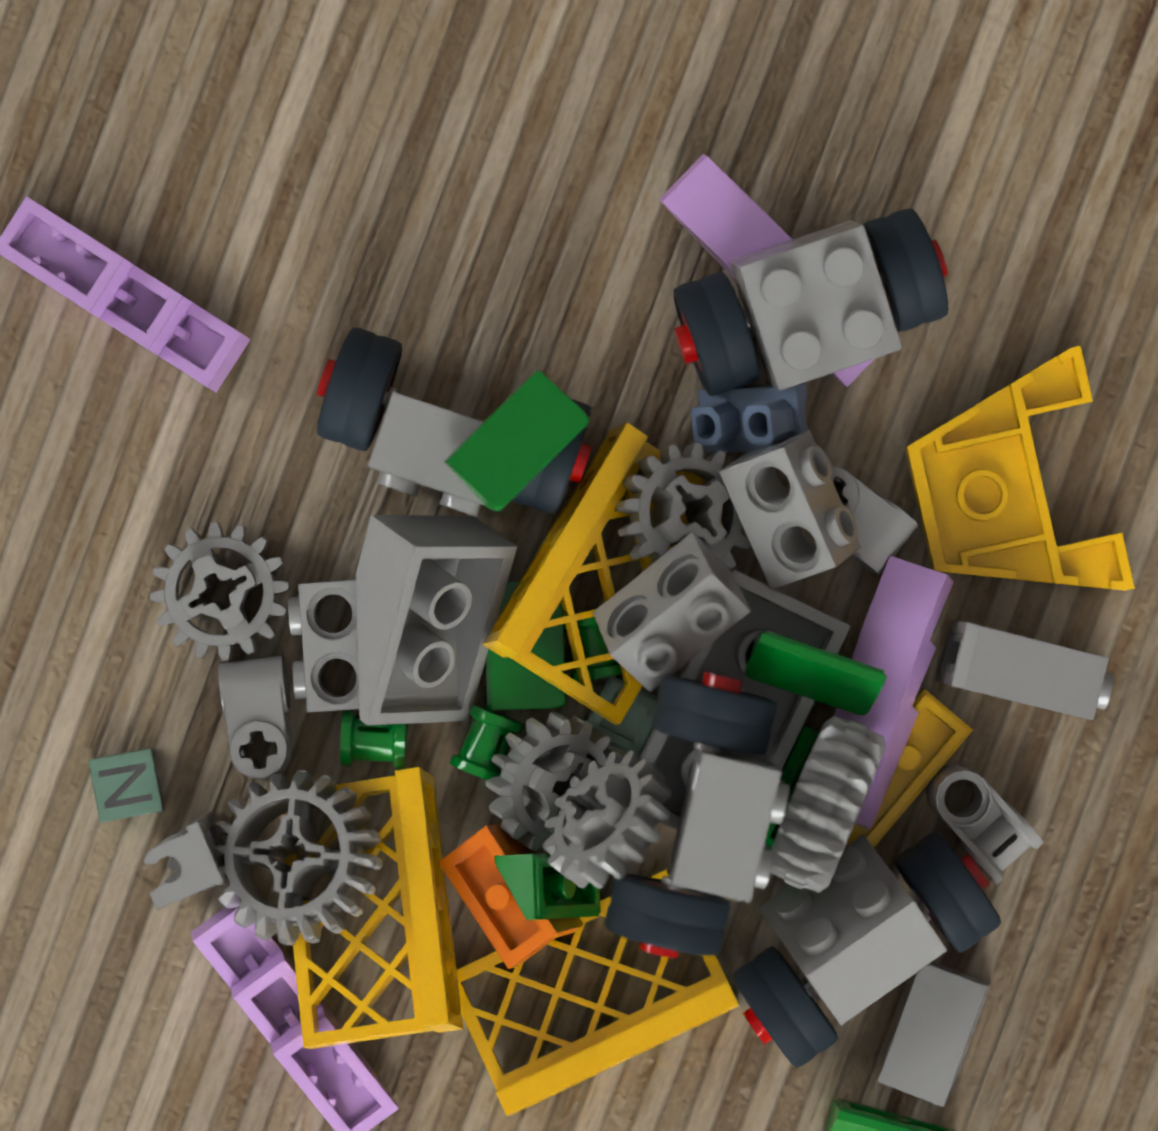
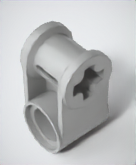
(879, 522)
(254, 702)
(988, 827)

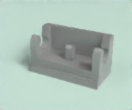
(191, 854)
(934, 1033)

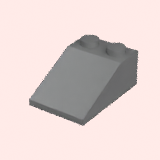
(423, 612)

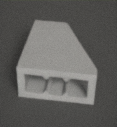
(1025, 670)

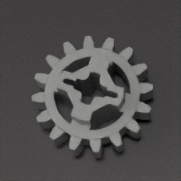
(669, 495)
(206, 564)
(540, 772)
(607, 819)

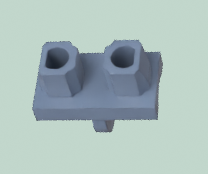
(748, 417)

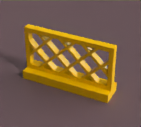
(561, 558)
(425, 919)
(599, 1048)

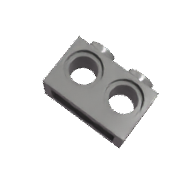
(775, 513)
(671, 612)
(322, 645)

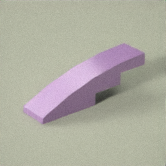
(728, 223)
(121, 294)
(898, 642)
(266, 989)

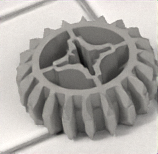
(826, 803)
(293, 833)

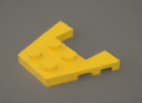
(986, 494)

